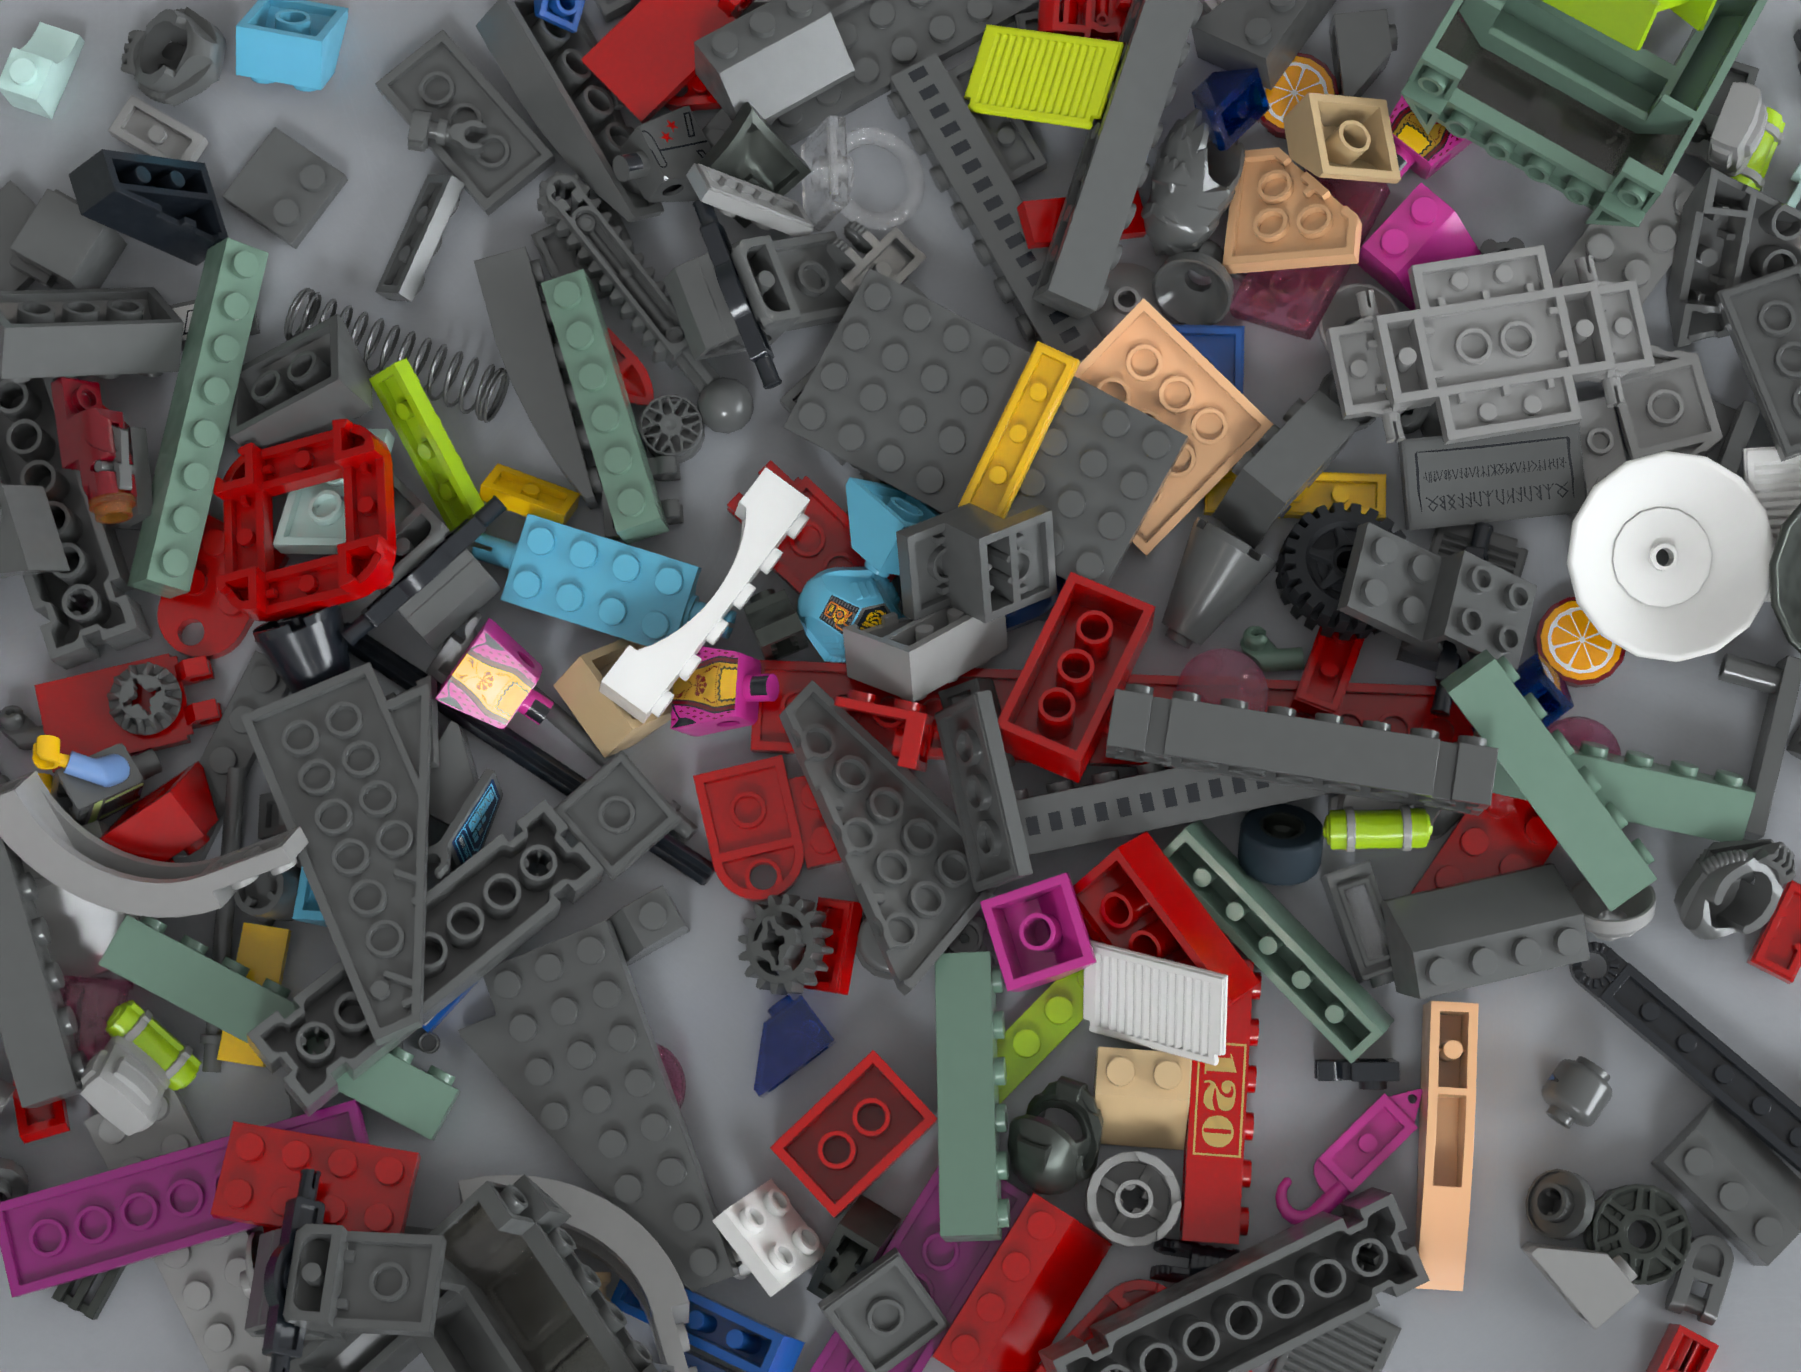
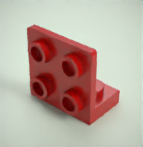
(910, 744)

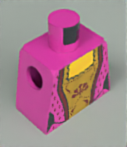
(1416, 149)
(495, 680)
(721, 693)

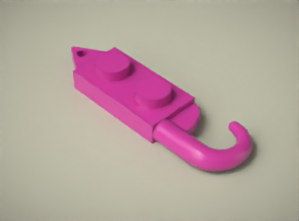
(1355, 1154)

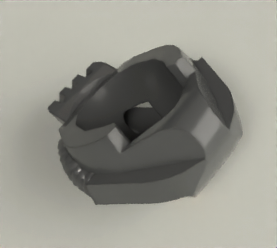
(179, 68)
(1718, 889)

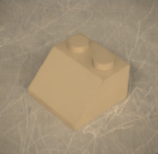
(1343, 138)
(602, 719)
(1142, 1097)

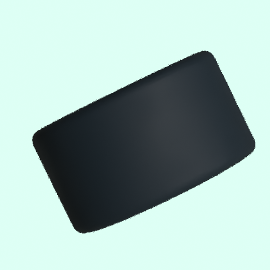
(1280, 844)

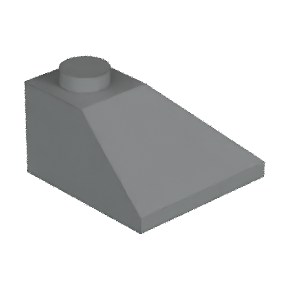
(1585, 1279)

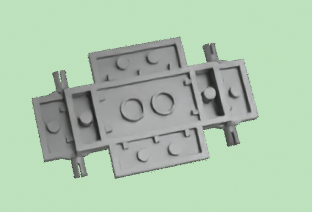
(1490, 346)

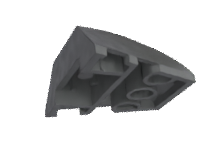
(1722, 241)

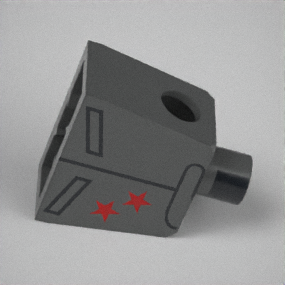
(661, 155)

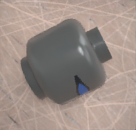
(1576, 1092)

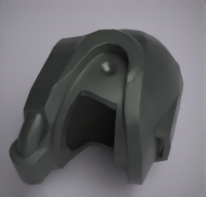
(1043, 1152)

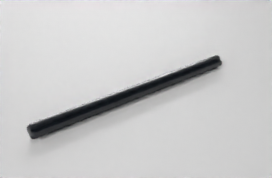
(520, 751)

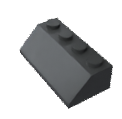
(87, 333)
(1483, 931)

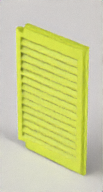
(1042, 76)

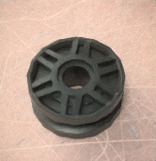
(1665, 1227)

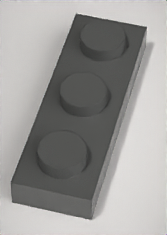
(1006, 136)
(420, 237)

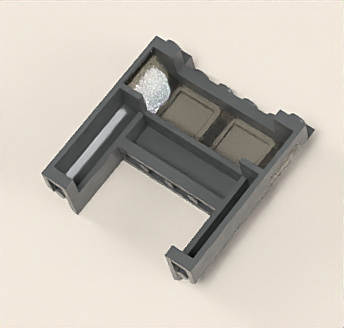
(505, 1302)

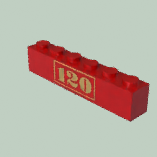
(1217, 1132)

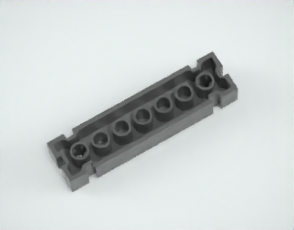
(91, 548)
(1302, 751)
(471, 927)
(1258, 1299)

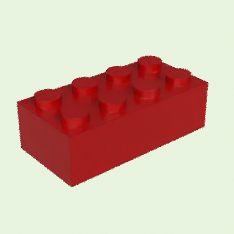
(1073, 676)

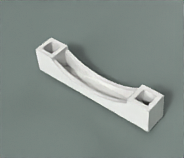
(644, 676)

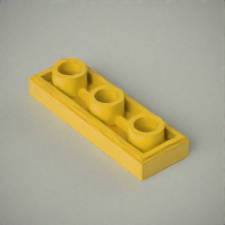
(265, 954)

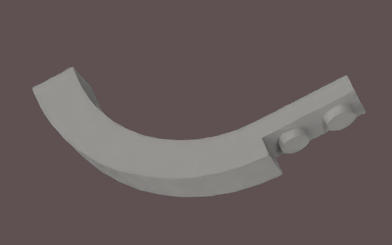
(106, 876)
(628, 1251)

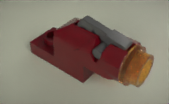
(97, 446)

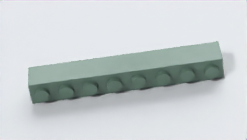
(198, 419)
(238, 1005)

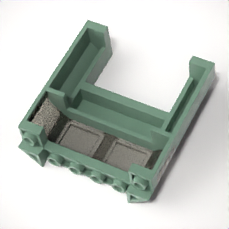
(1572, 100)

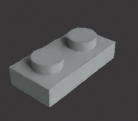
(156, 133)

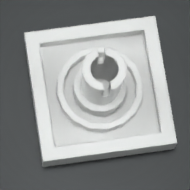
(769, 1238)

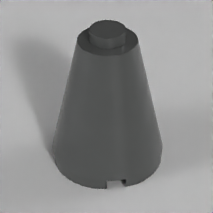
(1211, 582)

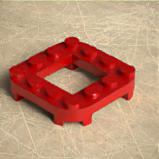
(360, 563)

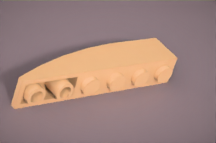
(1446, 1140)

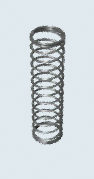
(482, 397)

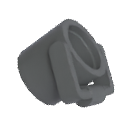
(271, 896)

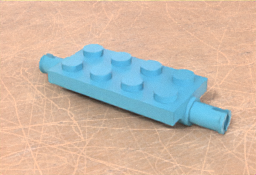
(596, 581)

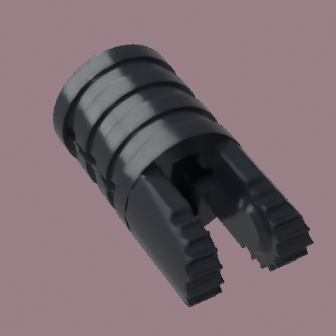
(1199, 1259)

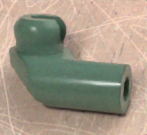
(1267, 655)

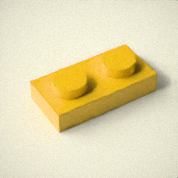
(529, 494)

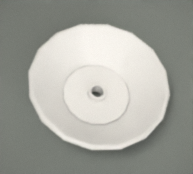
(1715, 548)

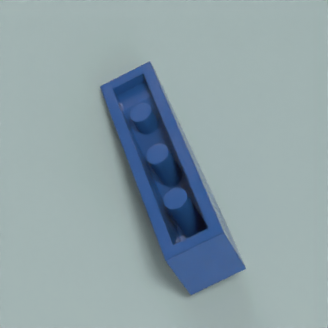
(726, 1333)

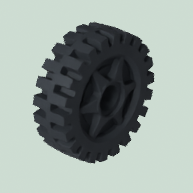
(1311, 572)

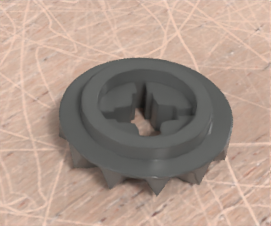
(164, 705)

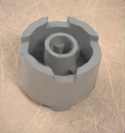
(1139, 1225)

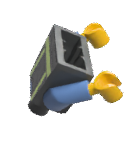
(94, 784)

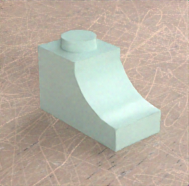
(40, 70)

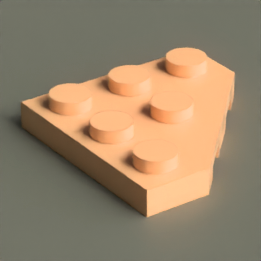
(1286, 219)

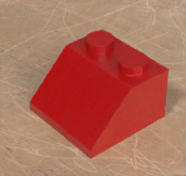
(167, 819)

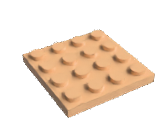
(1170, 380)

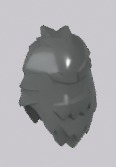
(1189, 187)

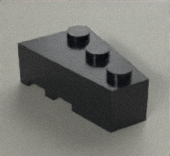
(152, 200)

